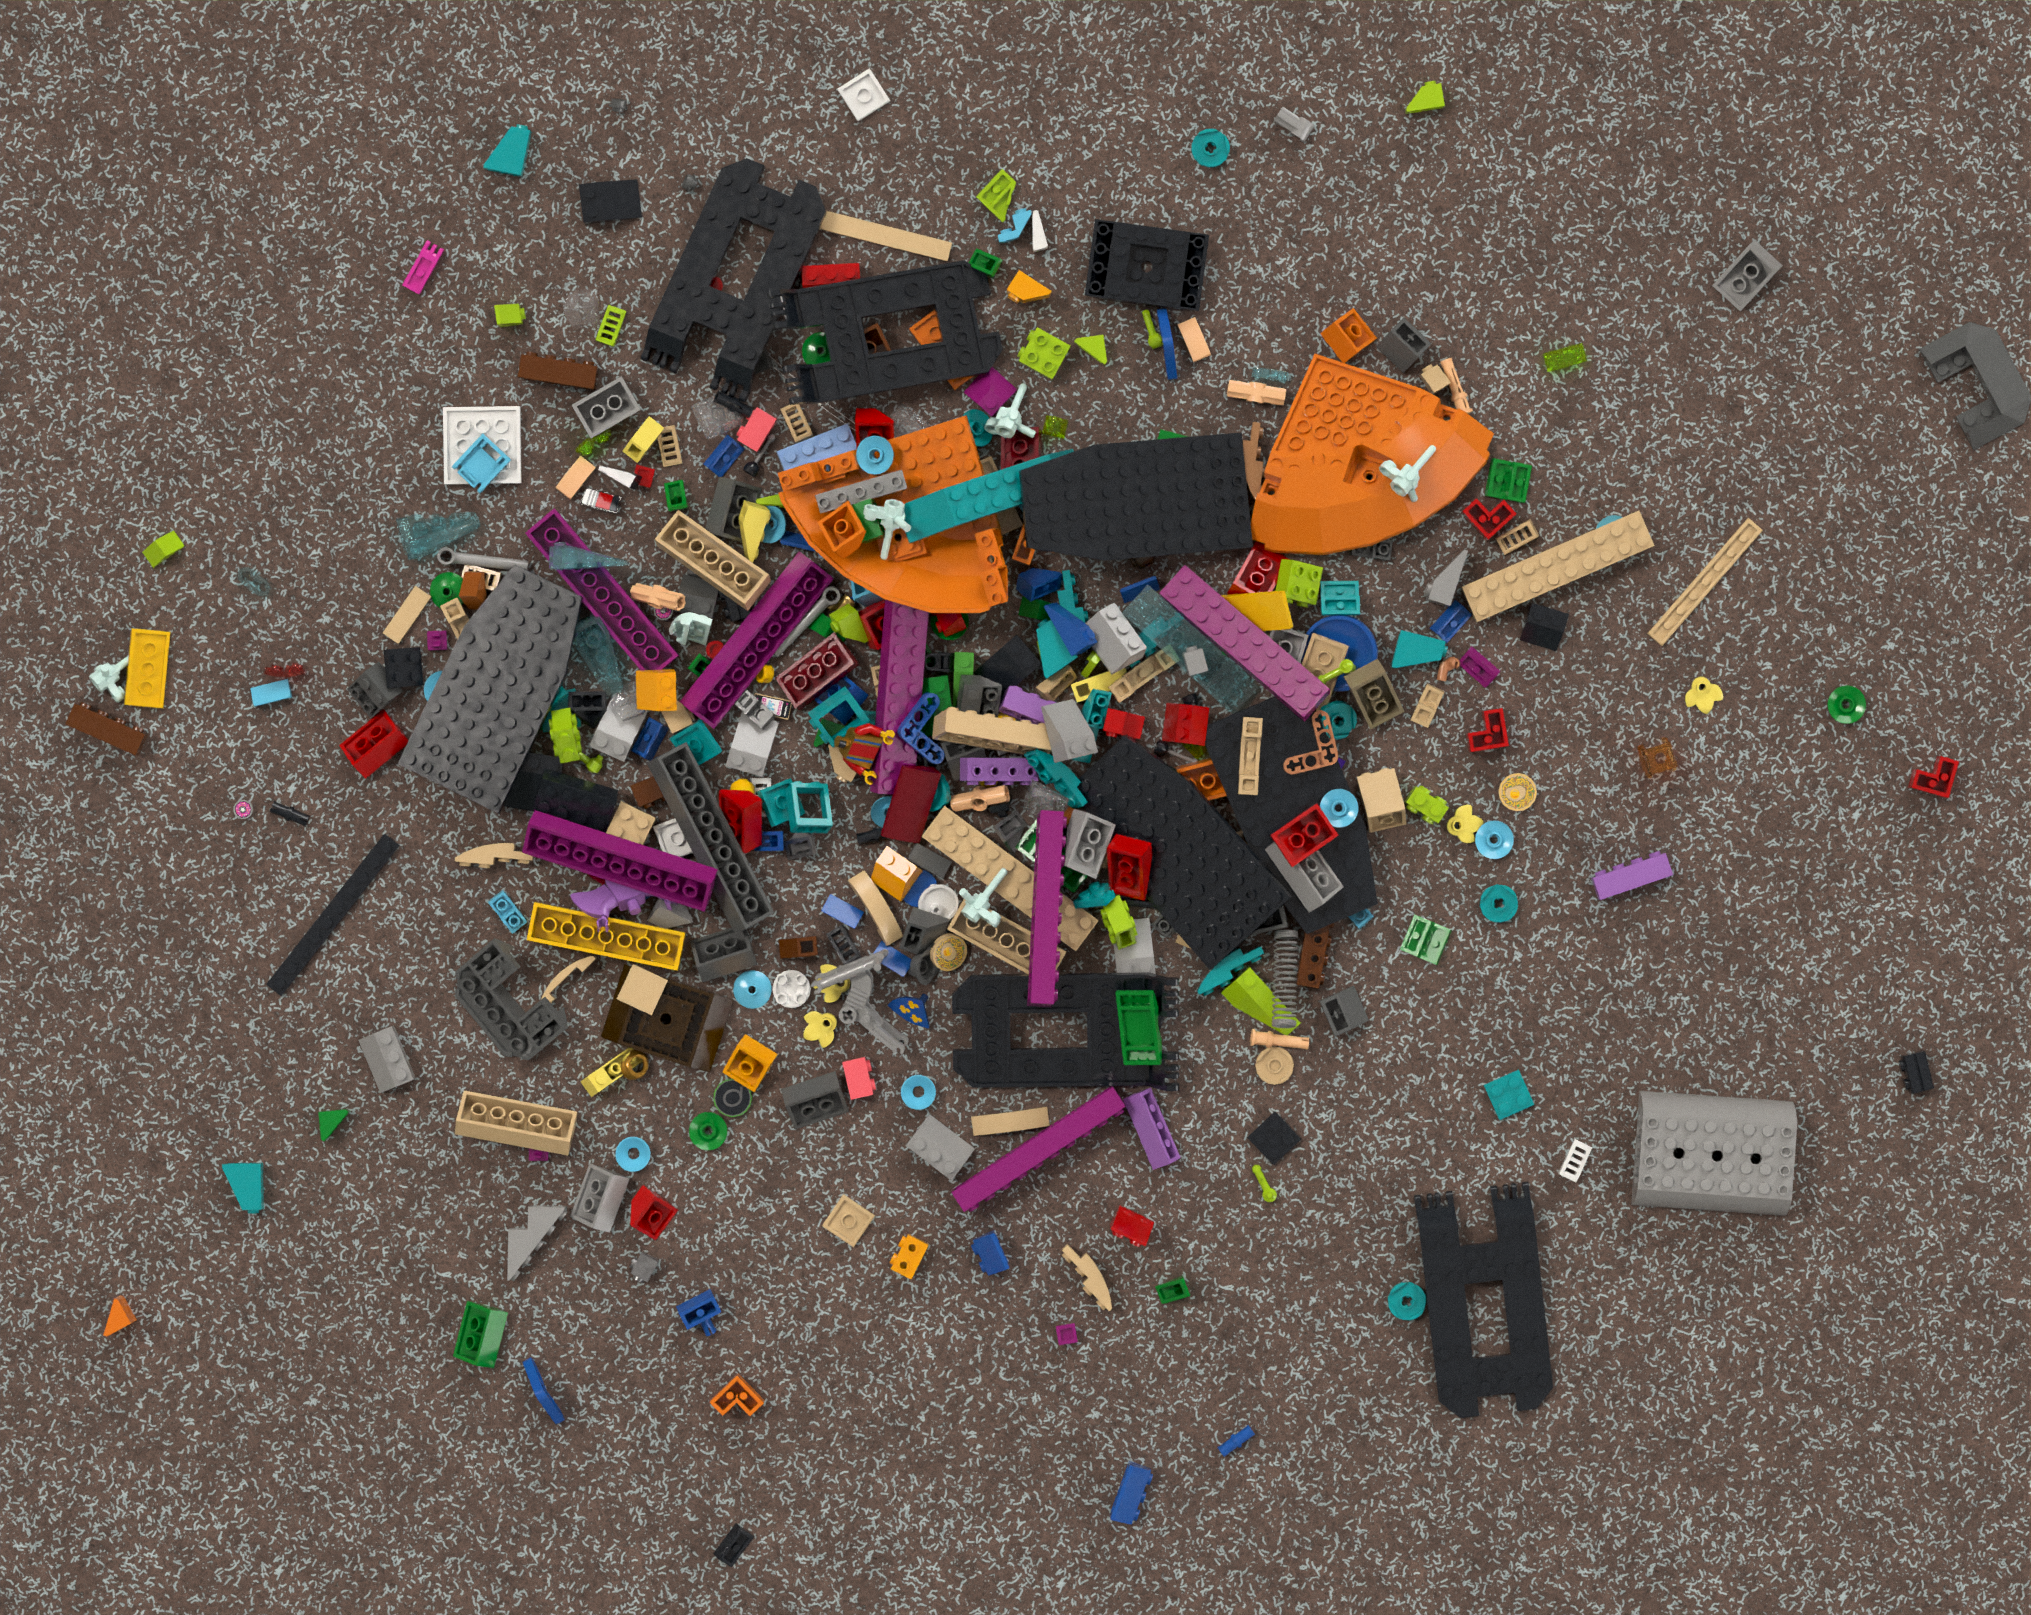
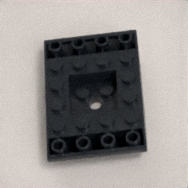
(1176, 263)

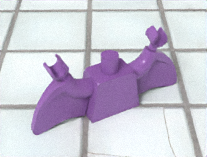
(605, 898)

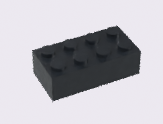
(575, 800)

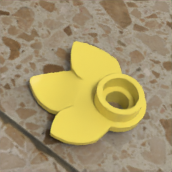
(1703, 698)
(1467, 824)
(833, 992)
(818, 1030)

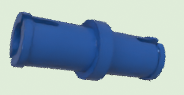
(1236, 1440)

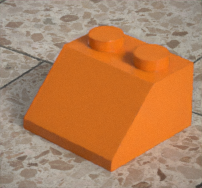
(1348, 335)
(843, 530)

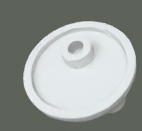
(939, 900)

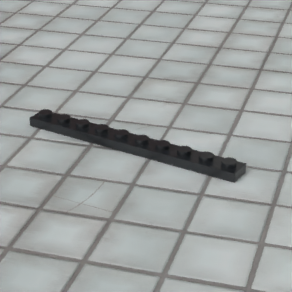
(332, 914)

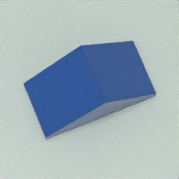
(772, 841)

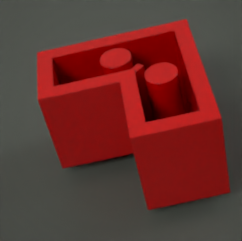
(1488, 522)
(1123, 724)
(1493, 735)
(1939, 781)

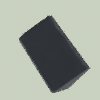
(733, 1545)

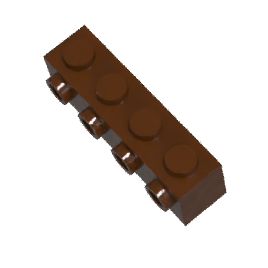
(558, 371)
(106, 729)
(1314, 957)

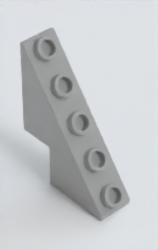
(861, 491)
(524, 1240)

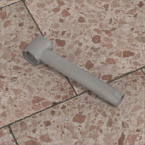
(481, 560)
(808, 618)

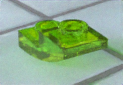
(1565, 357)
(588, 444)

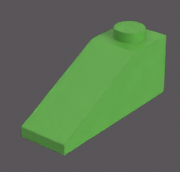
(962, 666)

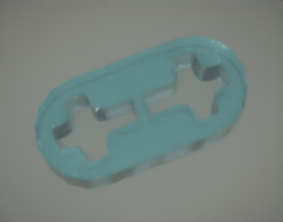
(1270, 374)
(251, 585)

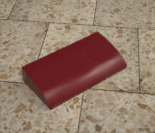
(1020, 448)
(817, 671)
(911, 803)

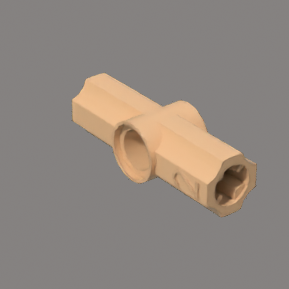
(1256, 392)
(657, 596)
(980, 798)

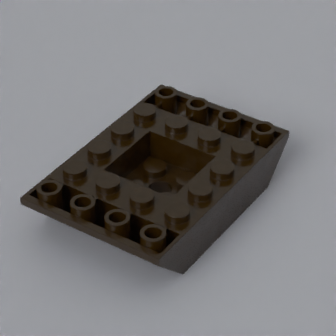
(689, 1038)

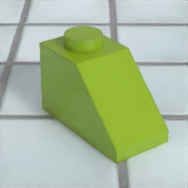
(1427, 98)
(509, 315)
(848, 623)

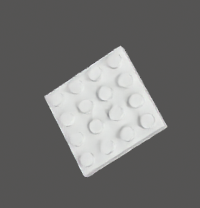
(466, 424)

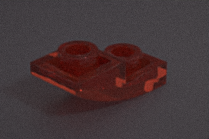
(290, 671)

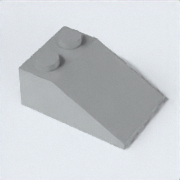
(1747, 275)
(1444, 585)
(1068, 731)
(616, 736)
(751, 746)
(1087, 842)
(1138, 956)

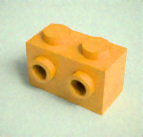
(909, 1256)

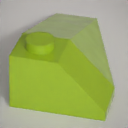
(1255, 999)

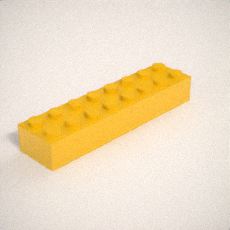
(623, 940)

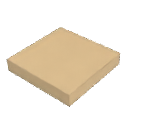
(642, 989)
(848, 1220)

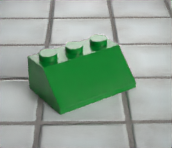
(940, 687)
(480, 1334)

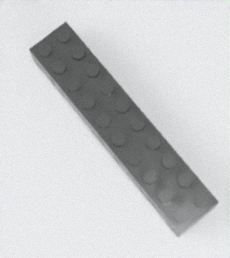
(710, 836)

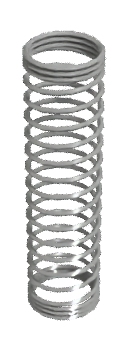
(1286, 935)

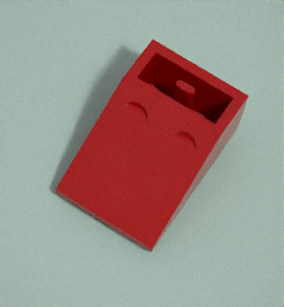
(1132, 1226)

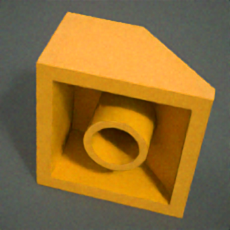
(1026, 289)
(656, 690)
(894, 873)
(749, 1063)

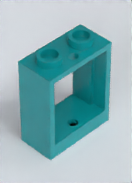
(829, 704)
(808, 825)

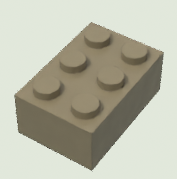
(1374, 694)

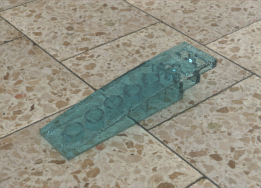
(1174, 634)

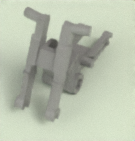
(857, 999)

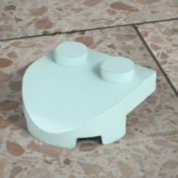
(691, 627)

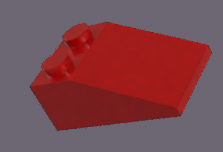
(1258, 571)
(872, 622)
(1185, 724)
(1304, 835)
(1129, 866)

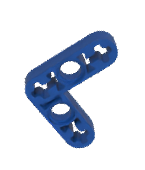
(1168, 346)
(916, 734)
(541, 1392)

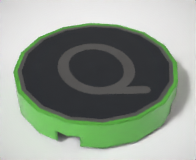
(732, 1098)

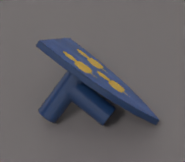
(911, 1009)

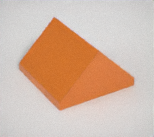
(119, 1316)

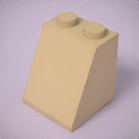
(1381, 800)

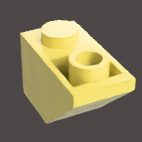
(643, 439)

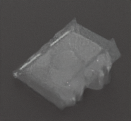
(715, 418)
(907, 420)
(1043, 798)

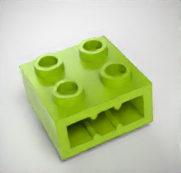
(1043, 353)
(1299, 582)
(565, 735)
(1430, 807)
(1119, 923)

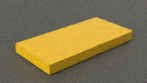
(1264, 609)
(147, 668)

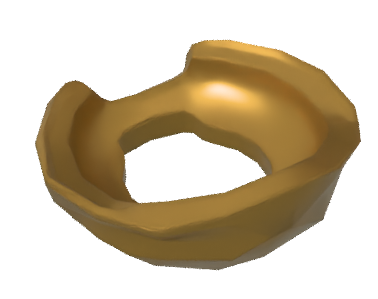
(626, 1067)

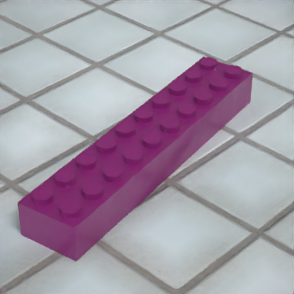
(606, 598)
(756, 640)
(1245, 643)
(898, 688)
(619, 860)
(1046, 908)
(1038, 1148)

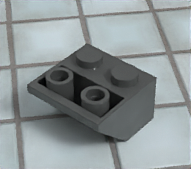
(1403, 345)
(371, 690)
(978, 695)
(955, 751)
(922, 931)
(1343, 1010)

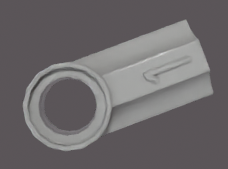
(1296, 125)

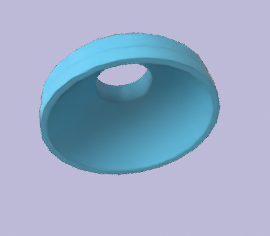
(918, 1102)
(632, 1164)

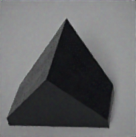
(588, 706)

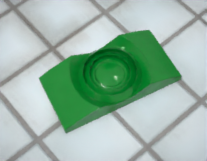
(1072, 878)
(1139, 1027)

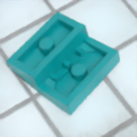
(1339, 598)

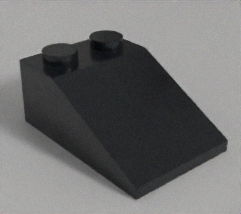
(610, 201)
(1009, 664)

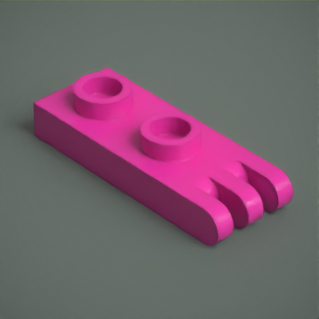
(422, 268)

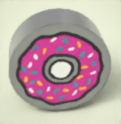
(663, 614)
(243, 809)

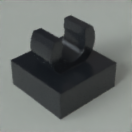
(1000, 808)

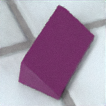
(1478, 667)

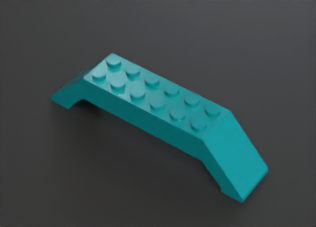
(968, 500)

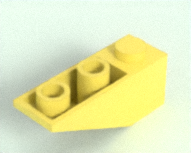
(752, 524)
(1102, 682)
(607, 1073)

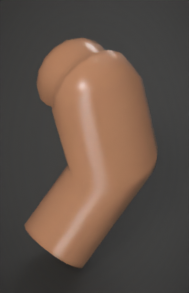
(1446, 666)

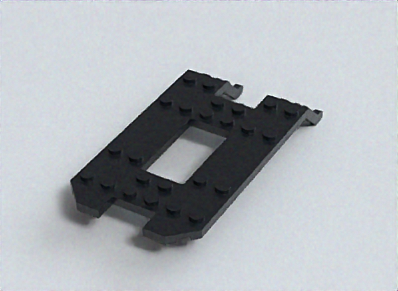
(745, 321)
(858, 373)
(995, 1064)
(1508, 1259)

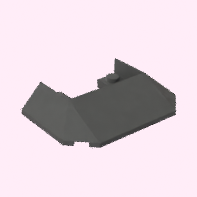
(1998, 375)
(497, 1011)

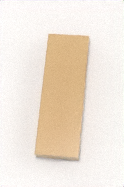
(407, 614)

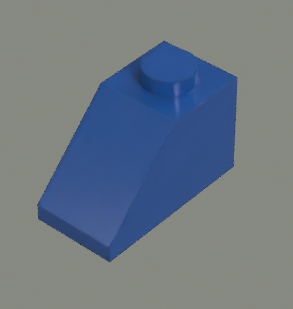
(1038, 583)

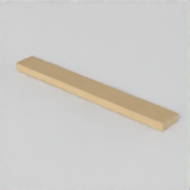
(886, 236)
(1704, 581)

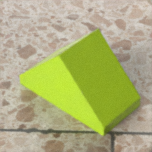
(1093, 346)
(163, 548)

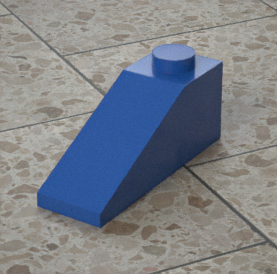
(1074, 632)

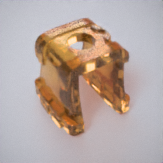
(1647, 757)

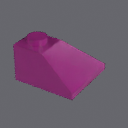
(990, 391)

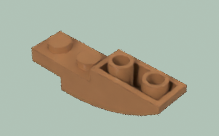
(1253, 468)

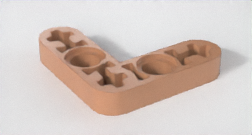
(1319, 754)

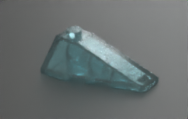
(425, 536)
(569, 557)
(597, 650)

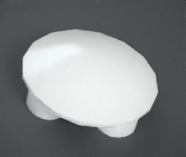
(791, 988)

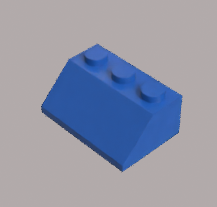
(1131, 1493)

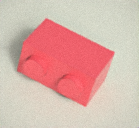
(756, 429)
(858, 1077)

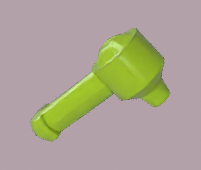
(1154, 338)
(1345, 667)
(593, 764)
(1268, 1194)

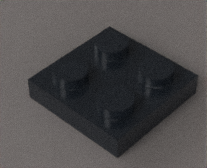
(403, 667)
(1274, 1138)

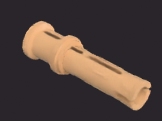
(1458, 396)
(1270, 1039)

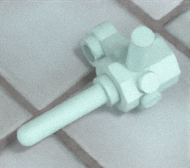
(1009, 419)
(1406, 479)
(891, 517)
(106, 676)
(977, 905)

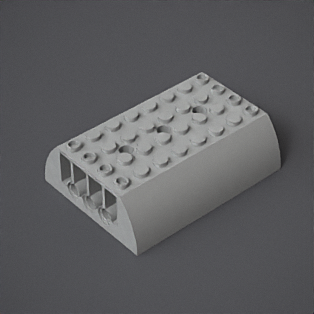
(1711, 1124)

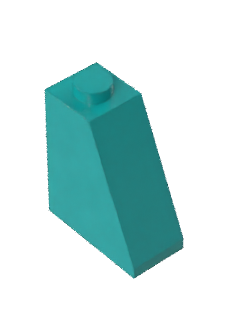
(511, 152)
(1052, 649)
(1417, 649)
(247, 1184)

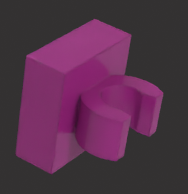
(437, 640)
(538, 1155)
(1066, 1333)

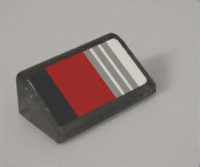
(601, 500)

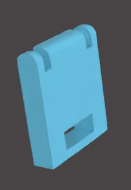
(479, 465)

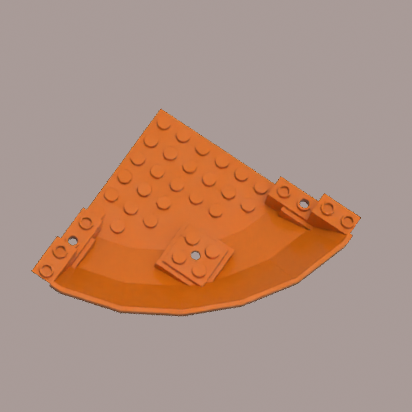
(1339, 434)
(932, 574)

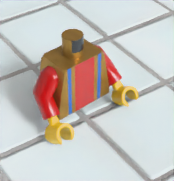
(861, 747)

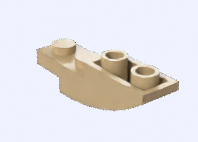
(486, 855)
(1094, 1282)

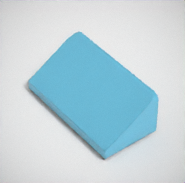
(271, 692)

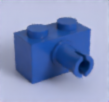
(699, 1311)

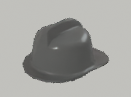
(922, 967)

